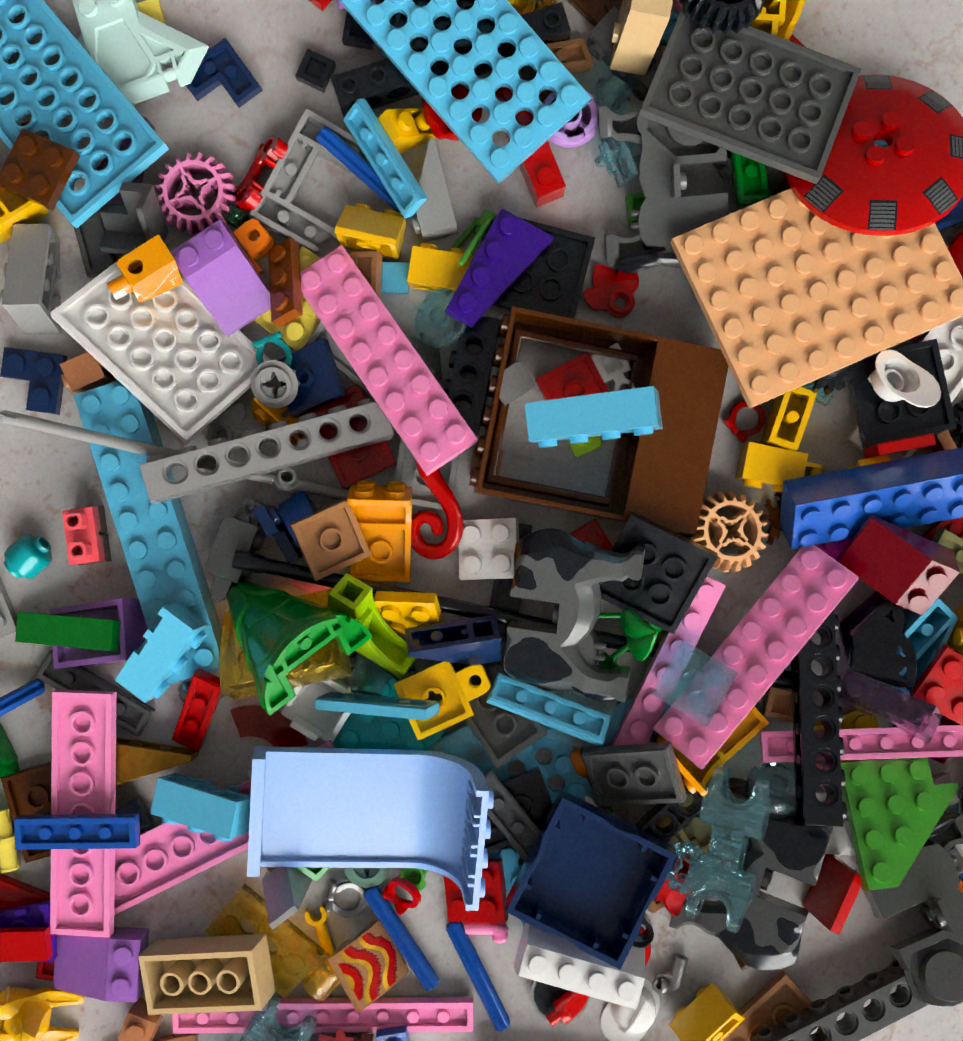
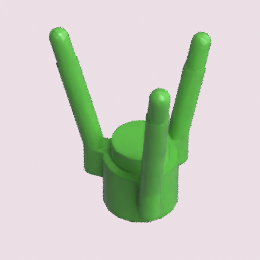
(480, 227)

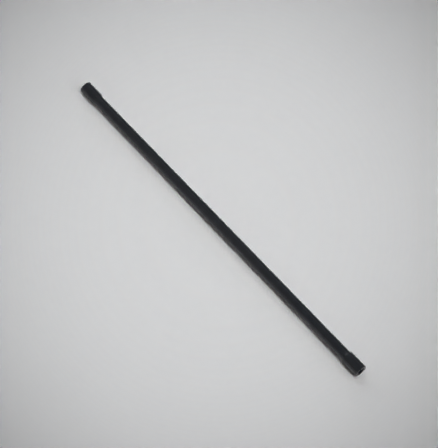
(261, 564)

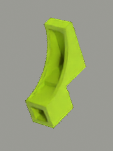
(385, 646)

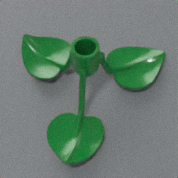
(639, 634)

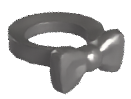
(331, 905)

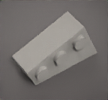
(31, 278)

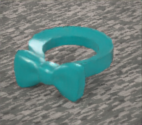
(260, 345)

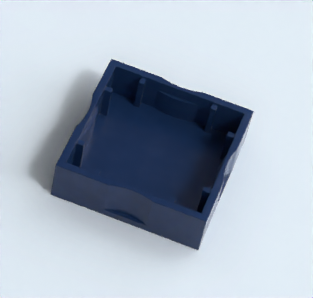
(590, 878)

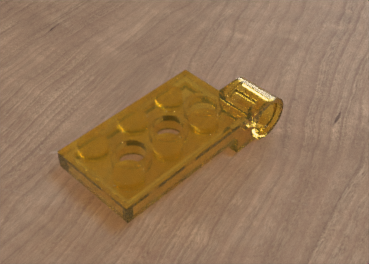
(297, 953)

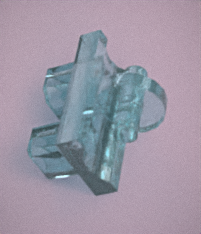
(618, 160)

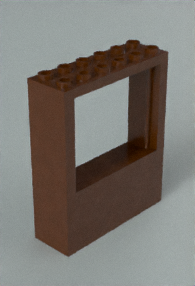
(649, 474)

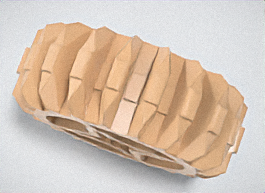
(745, 516)

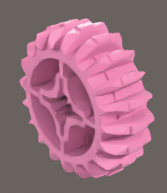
(184, 198)

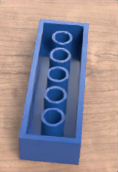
(898, 491)

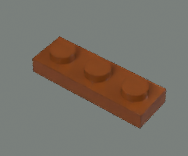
(285, 282)

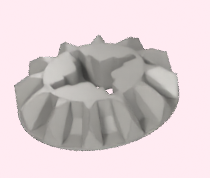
(266, 393)

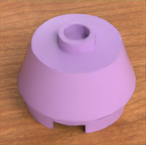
(579, 128)

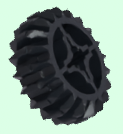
(723, 14)

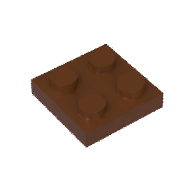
(38, 169)

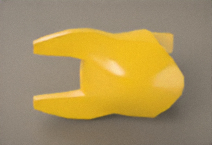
(27, 1014)

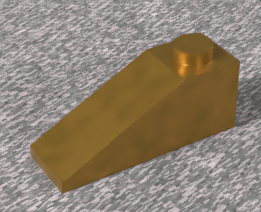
(144, 758)

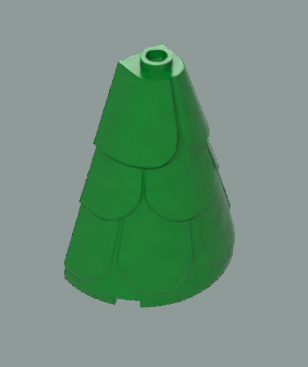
(282, 633)

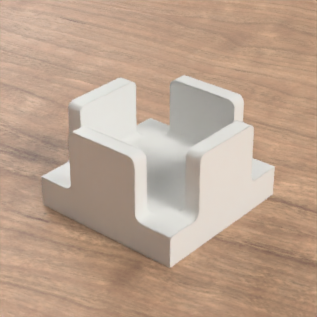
(314, 722)

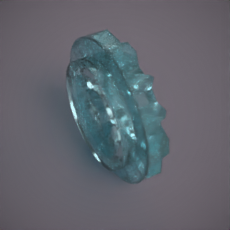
(699, 873)

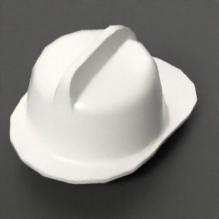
(901, 379)
(628, 1024)

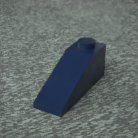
(457, 641)

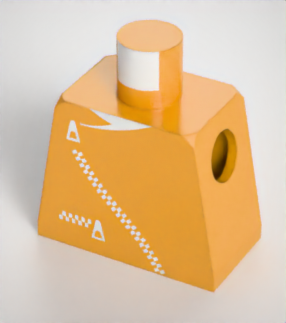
(146, 271)

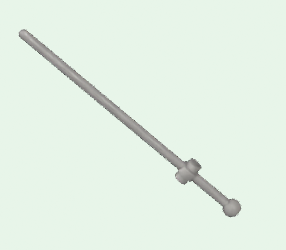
(276, 479)

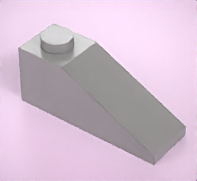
(436, 215)
(283, 892)

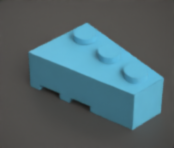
(162, 652)

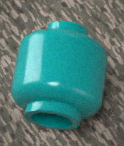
(28, 556)

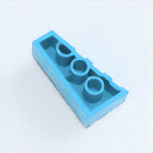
(594, 415)

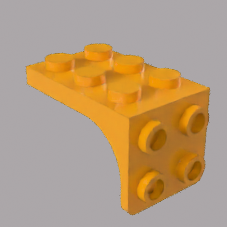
(387, 527)
(697, 779)

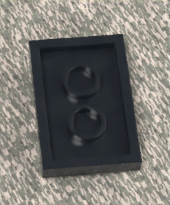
(534, 798)

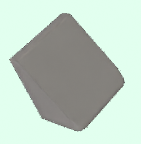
(515, 383)

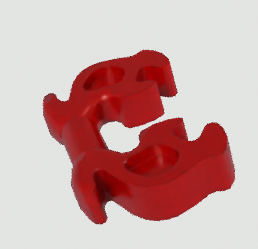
(248, 190)

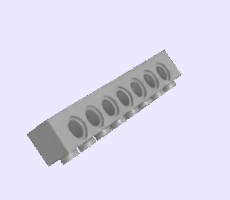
(157, 468)

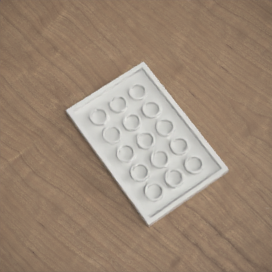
(162, 351)

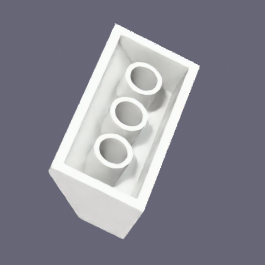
(563, 965)

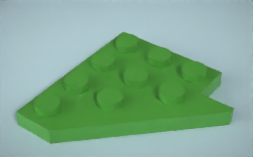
(891, 815)

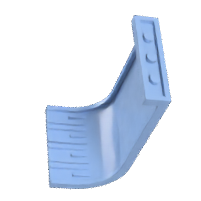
(370, 812)

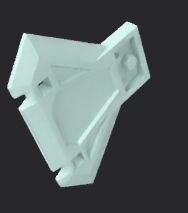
(134, 49)

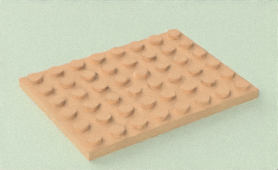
(809, 297)

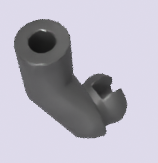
(671, 978)

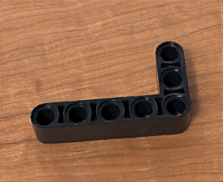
(680, 817)

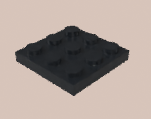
(555, 277)
(890, 421)
(670, 573)

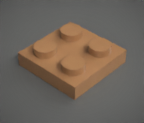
(330, 539)

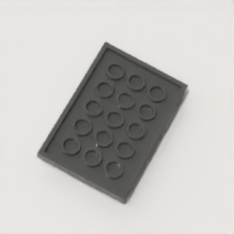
(752, 95)

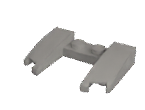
(287, 177)

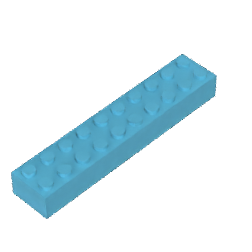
(151, 536)

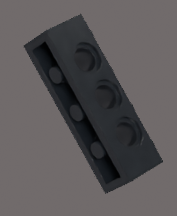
(485, 335)

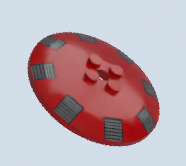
(894, 186)

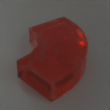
(275, 729)

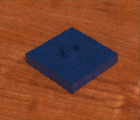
(317, 378)

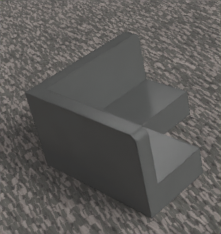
(133, 223)

